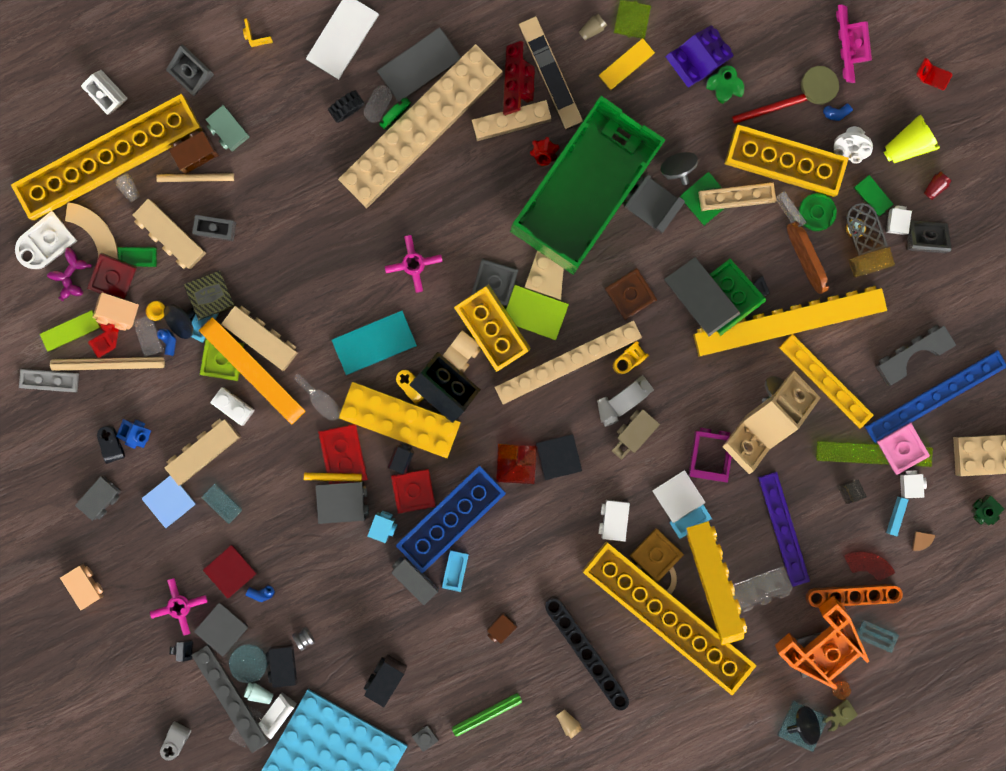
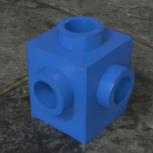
(133, 433)

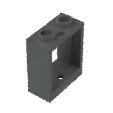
(414, 580)

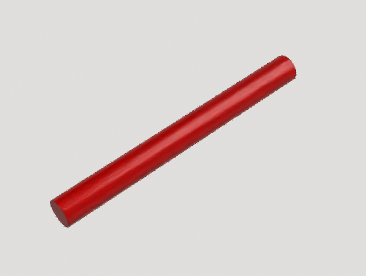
(769, 108)

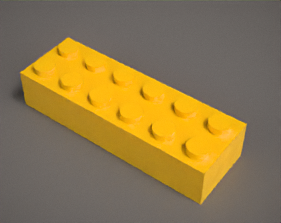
(786, 160)
(399, 420)
(715, 583)

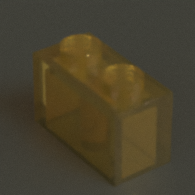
(871, 262)

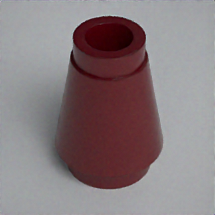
(937, 185)

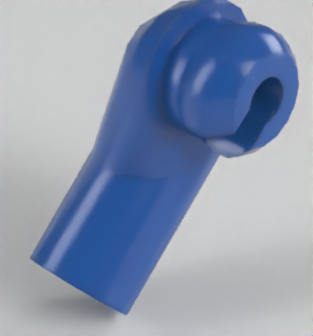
(837, 114)
(169, 339)
(261, 595)

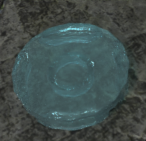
(248, 663)

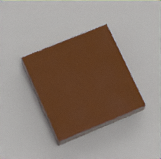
(630, 294)

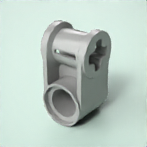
(176, 739)

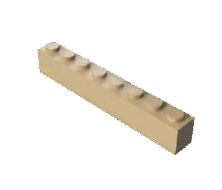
(568, 362)

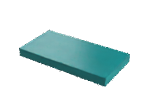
(374, 342)

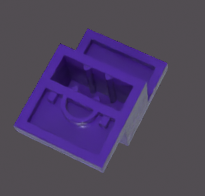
(699, 56)

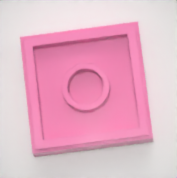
(903, 448)

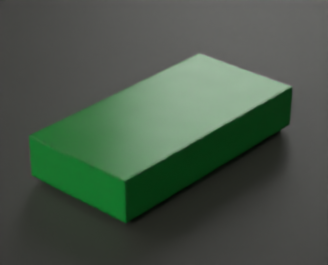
(873, 195)
(138, 256)

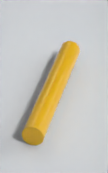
(333, 477)

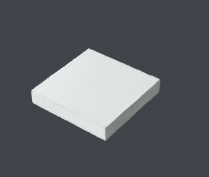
(678, 496)

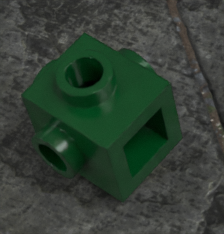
(993, 510)

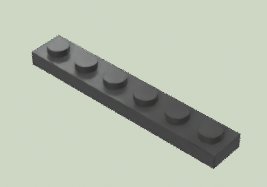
(230, 698)

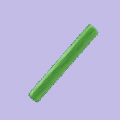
(487, 714)

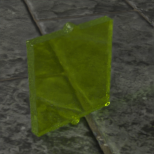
(632, 19)

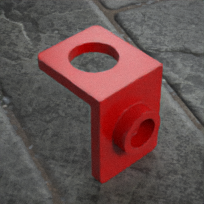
(933, 75)

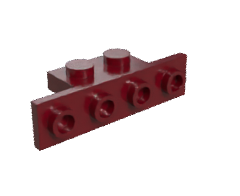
(518, 79)

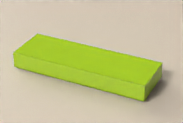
(69, 331)

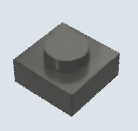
(425, 738)

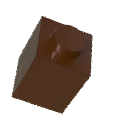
(501, 628)

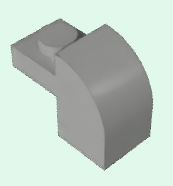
(631, 395)

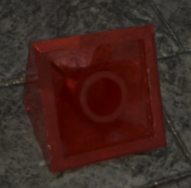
(516, 464)

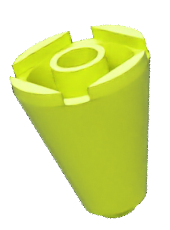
(911, 142)

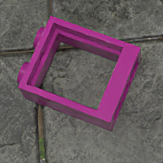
(723, 477)

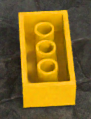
(492, 328)

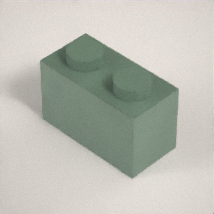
(227, 128)

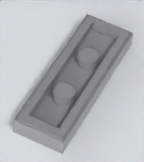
(48, 380)

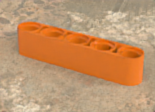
(863, 595)

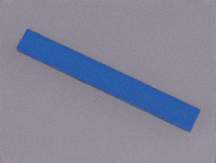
(936, 396)

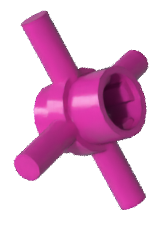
(407, 260)
(170, 608)

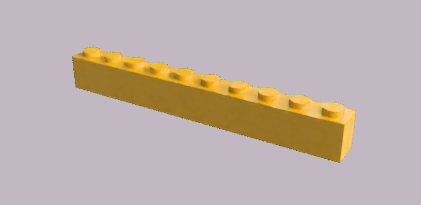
(793, 321)

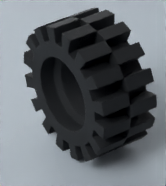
(346, 106)

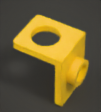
(248, 35)

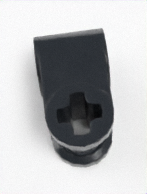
(112, 448)

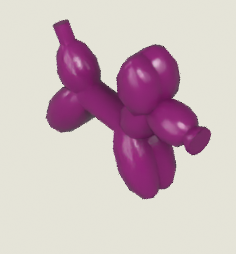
(65, 277)

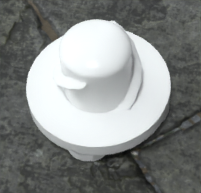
(853, 145)

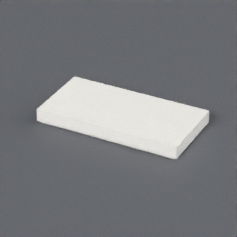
(342, 37)

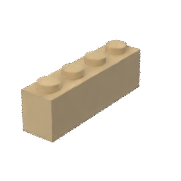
(499, 124)
(169, 234)
(259, 338)
(202, 452)

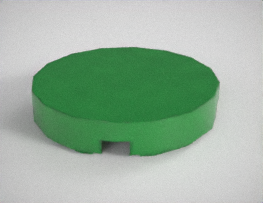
(394, 113)
(818, 211)

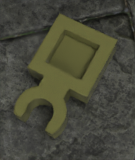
(842, 715)

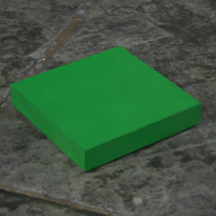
(692, 201)

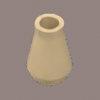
(569, 724)

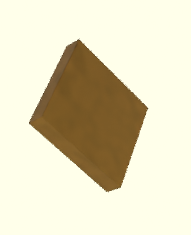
(656, 555)

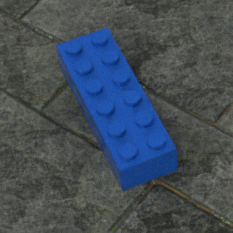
(450, 519)

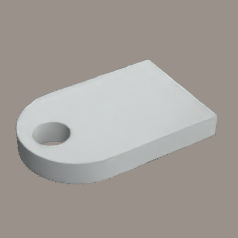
(45, 241)

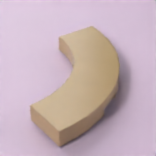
(95, 227)

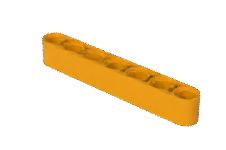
(251, 370)

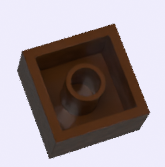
(193, 151)

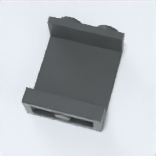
(653, 204)
(341, 502)

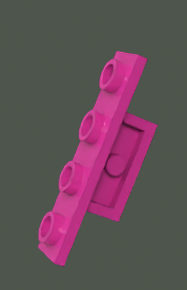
(854, 42)

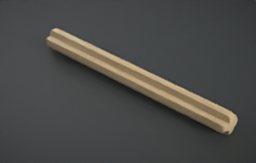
(107, 363)

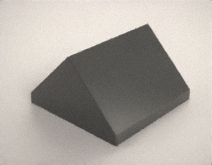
(189, 70)
(929, 237)

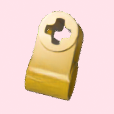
(631, 358)
(409, 391)

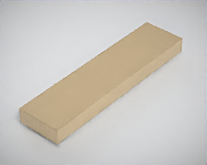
(737, 196)

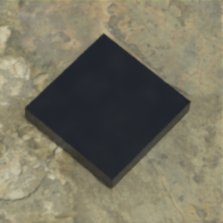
(559, 457)

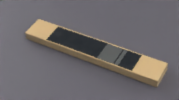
(550, 73)

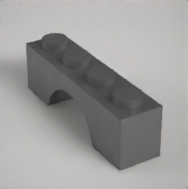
(894, 367)

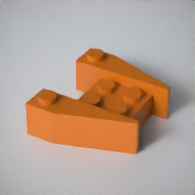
(829, 651)

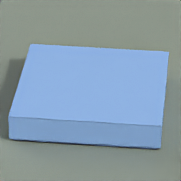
(168, 501)

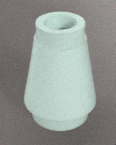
(257, 693)

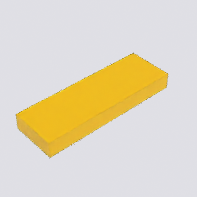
(626, 64)

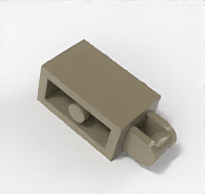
(635, 433)

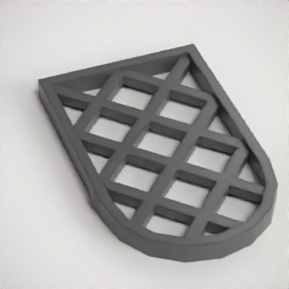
(880, 231)

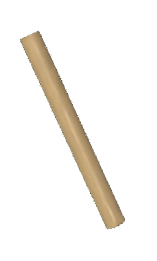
(195, 177)

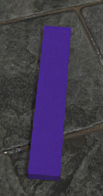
(783, 529)

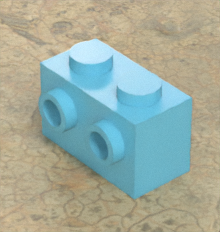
(382, 526)

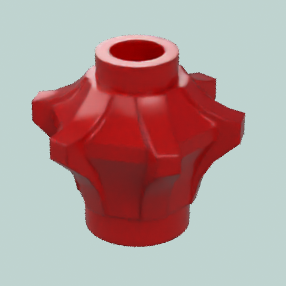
(544, 151)

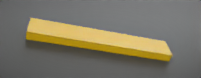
(825, 381)

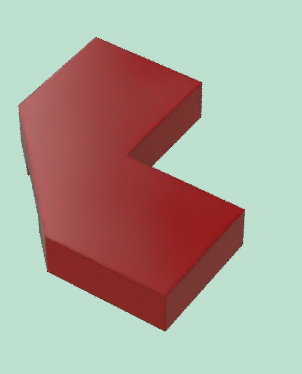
(106, 341)

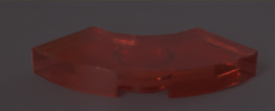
(869, 563)

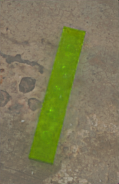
(858, 453)

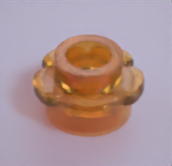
(846, 690)

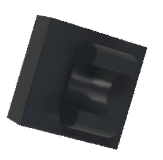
(182, 650)

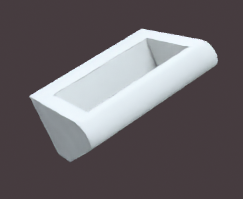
(276, 715)

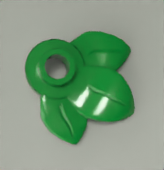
(725, 87)

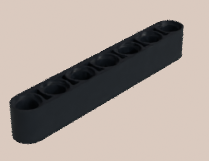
(593, 660)

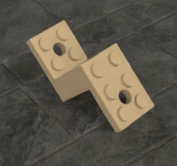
(771, 422)

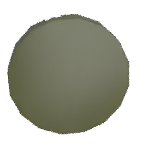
(820, 85)

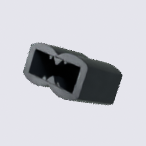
(401, 458)

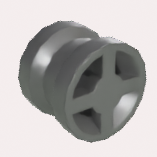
(303, 638)

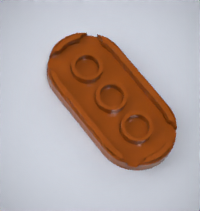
(808, 257)

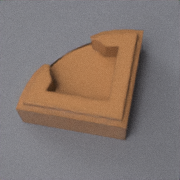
(922, 541)

